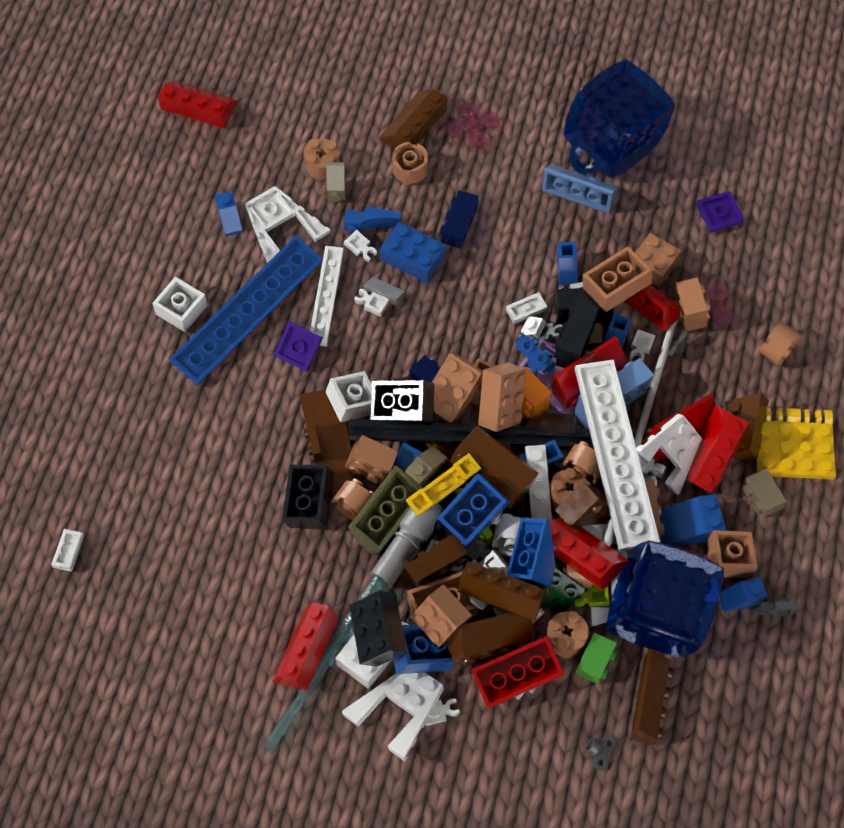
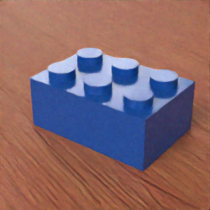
(413, 252)
(474, 509)
(422, 653)

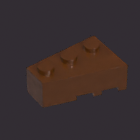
(752, 409)
(436, 561)

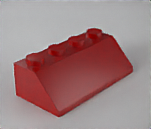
(196, 103)
(655, 307)
(565, 382)
(696, 414)
(717, 448)
(586, 553)
(306, 647)
(517, 672)

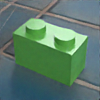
(596, 657)

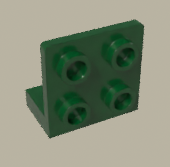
(562, 590)

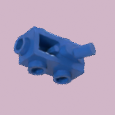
(538, 359)

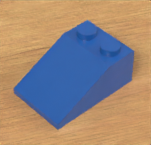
(691, 520)
(533, 553)

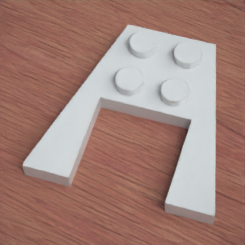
(273, 209)
(412, 692)

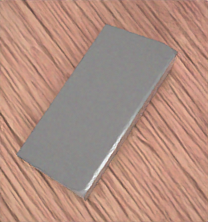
(387, 290)

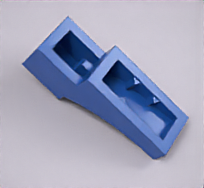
(370, 219)

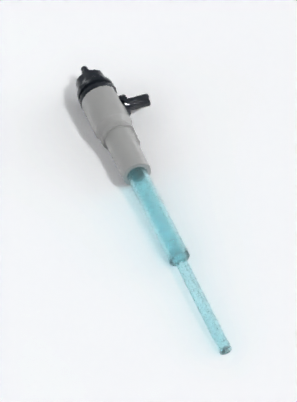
(405, 545)

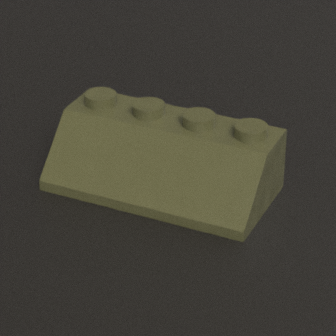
(383, 511)

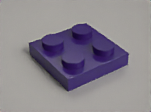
(719, 211)
(298, 346)

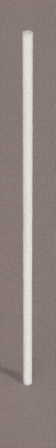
(647, 407)

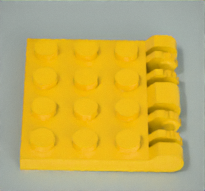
(797, 447)

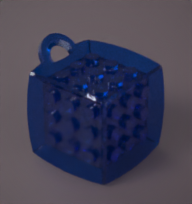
(617, 119)
(665, 599)

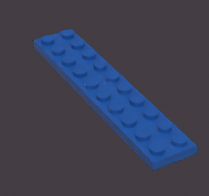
(245, 310)

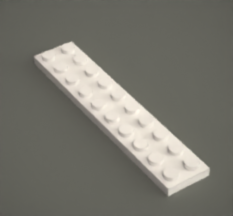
(616, 454)

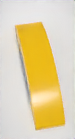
(443, 485)

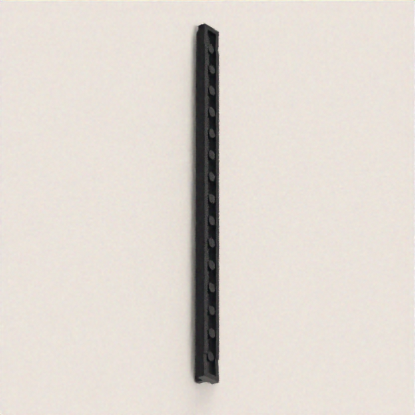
(455, 433)

